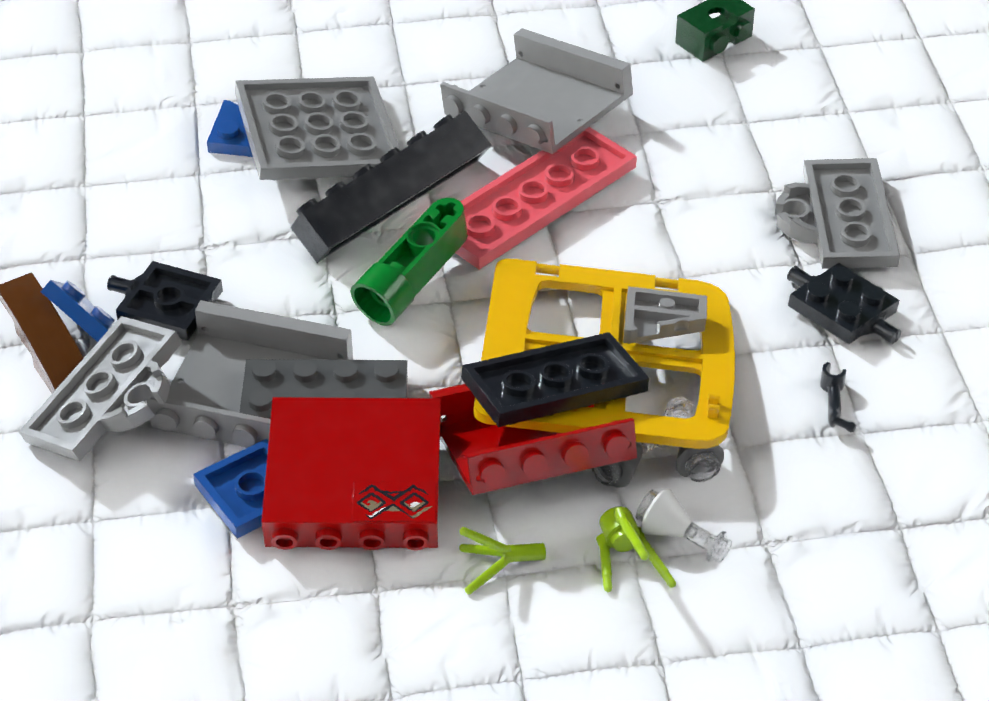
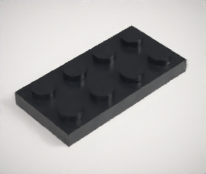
(554, 379)

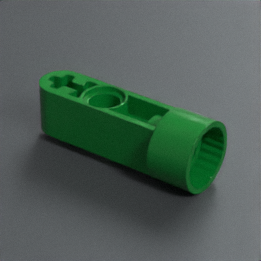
(411, 262)

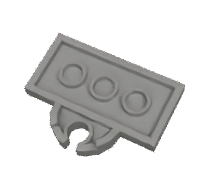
(842, 212)
(105, 390)

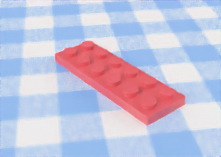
(539, 193)

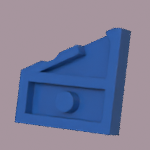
(228, 132)
(77, 307)

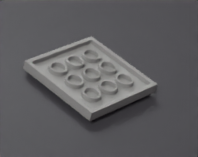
(314, 126)

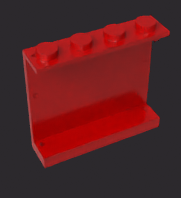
(512, 456)

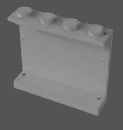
(543, 93)
(209, 383)

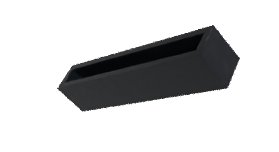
(390, 186)

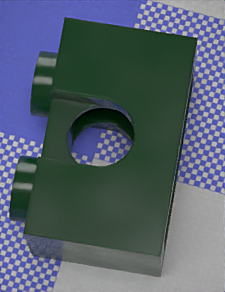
(710, 36)

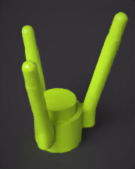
(623, 535)

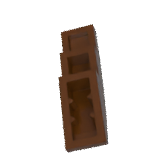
(40, 329)

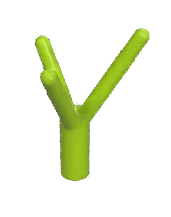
(492, 547)

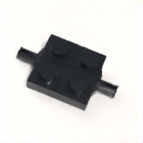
(165, 296)
(844, 303)

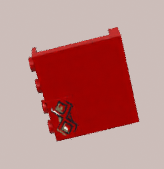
(352, 473)

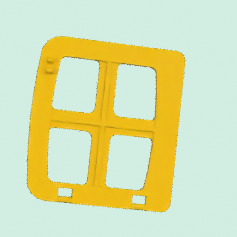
(508, 333)

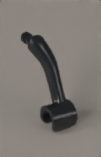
(833, 385)

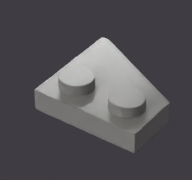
(662, 314)

